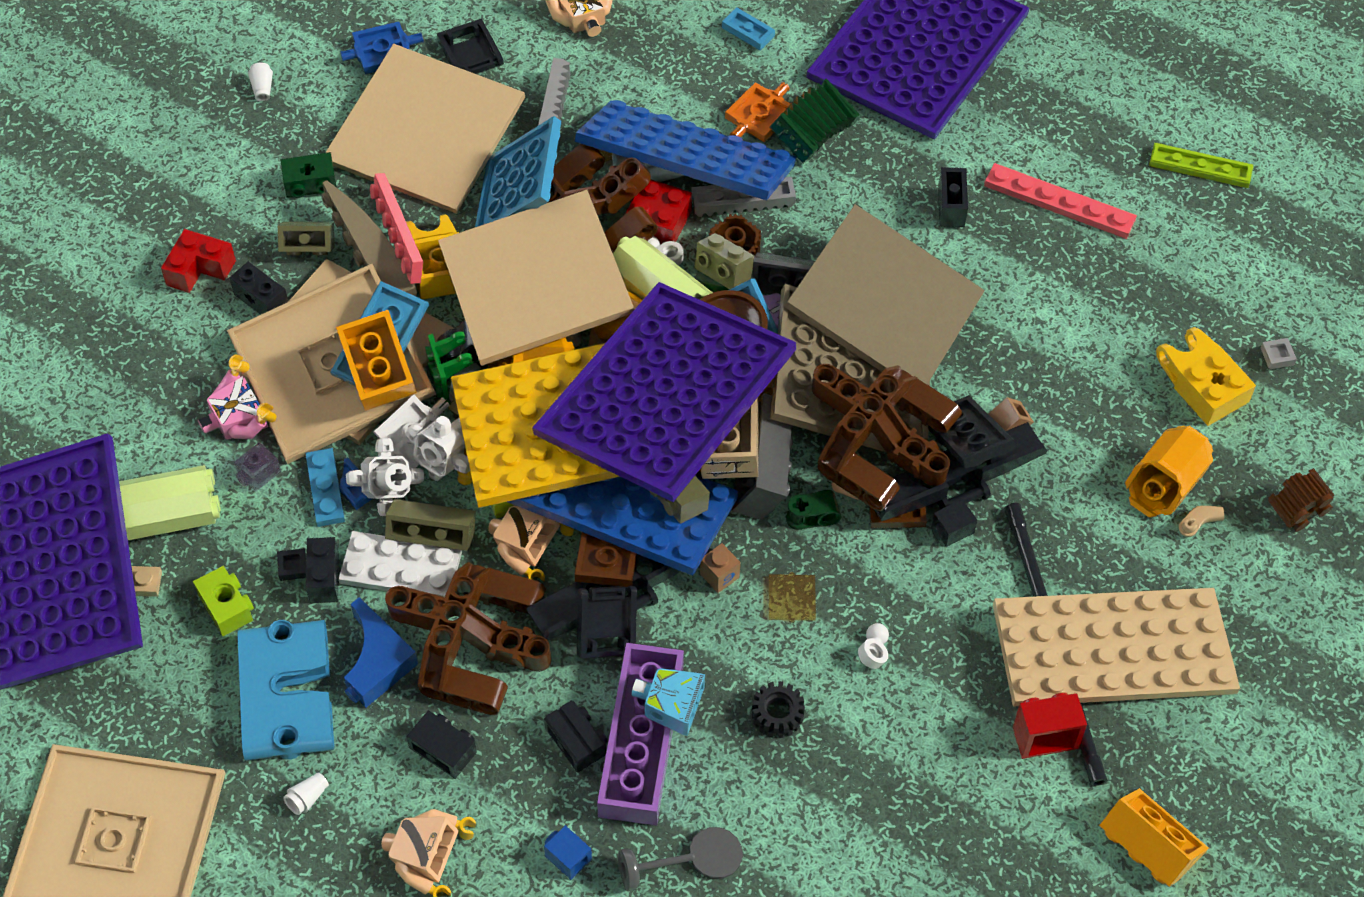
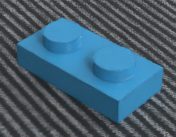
(748, 28)

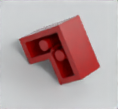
(197, 255)

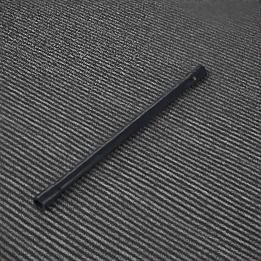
(1017, 522)

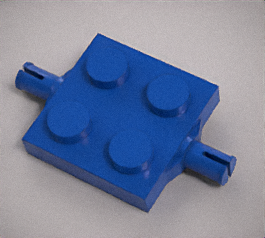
(374, 43)

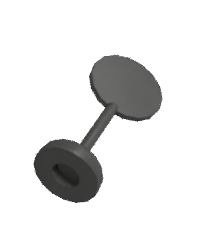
(712, 852)

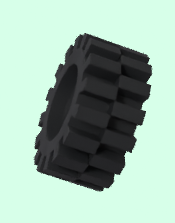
(778, 725)

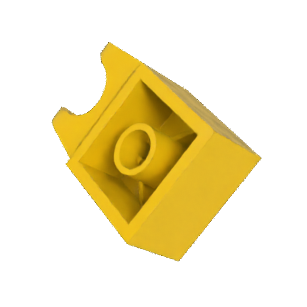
(435, 274)
(1206, 377)

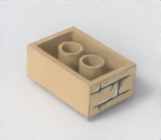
(738, 451)

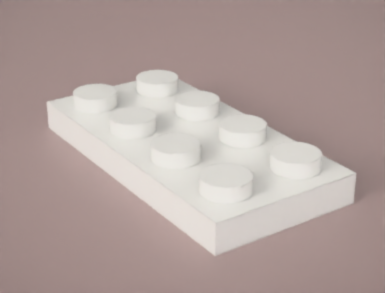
(388, 563)

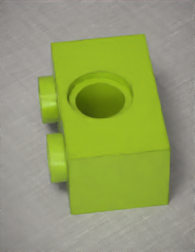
(226, 615)

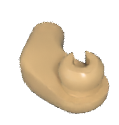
(1197, 517)

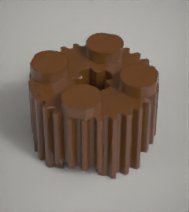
(739, 232)
(1302, 499)

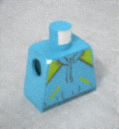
(671, 698)

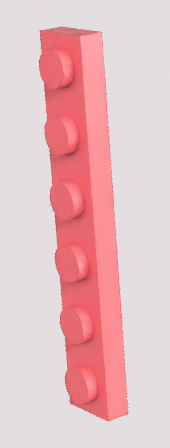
(1060, 200)
(397, 228)

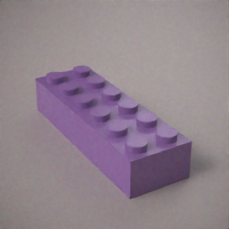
(636, 745)

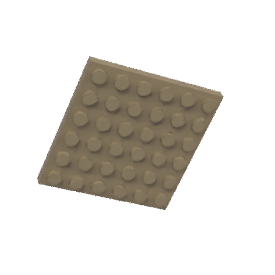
(792, 385)

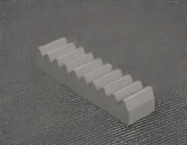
(556, 90)
(720, 199)

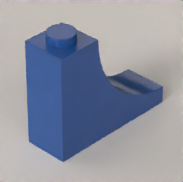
(382, 659)

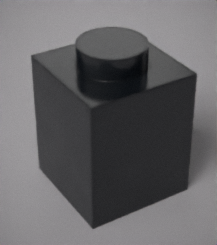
(953, 523)

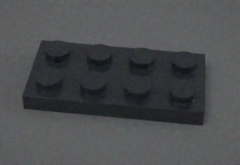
(974, 435)

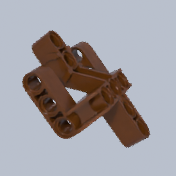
(608, 193)
(899, 388)
(477, 583)

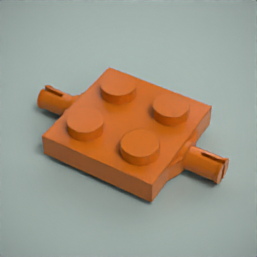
(757, 110)

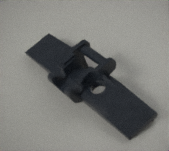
(916, 495)
(559, 611)

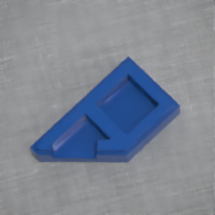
(352, 493)

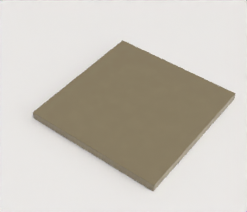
(885, 297)

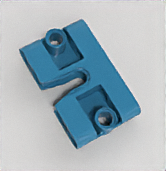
(276, 716)

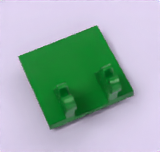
(441, 372)

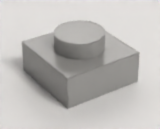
(1278, 353)

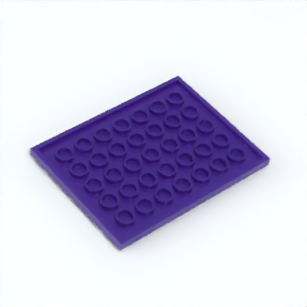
(917, 56)
(665, 390)
(64, 563)

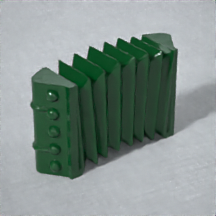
(813, 120)

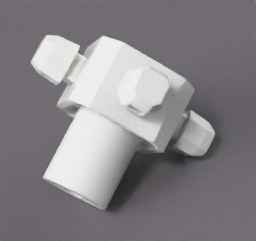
(439, 447)
(385, 476)

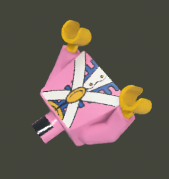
(235, 406)

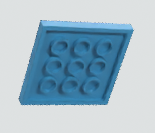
(520, 174)

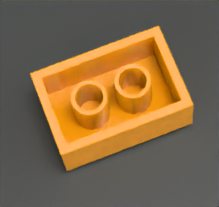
(376, 360)

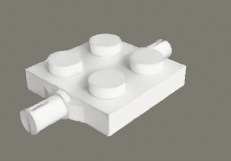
(396, 426)

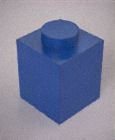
(567, 852)

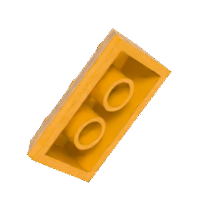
(1153, 837)

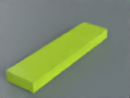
(1201, 165)

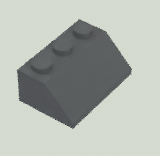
(775, 271)

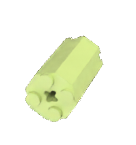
(645, 266)
(169, 502)

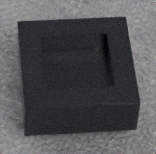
(291, 564)

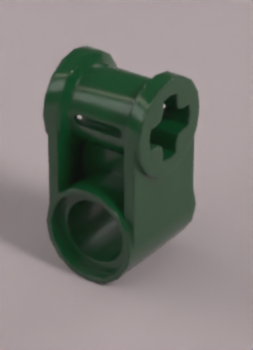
(815, 508)

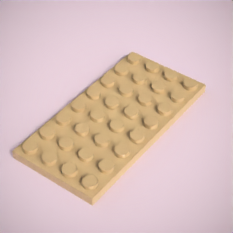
(1116, 645)

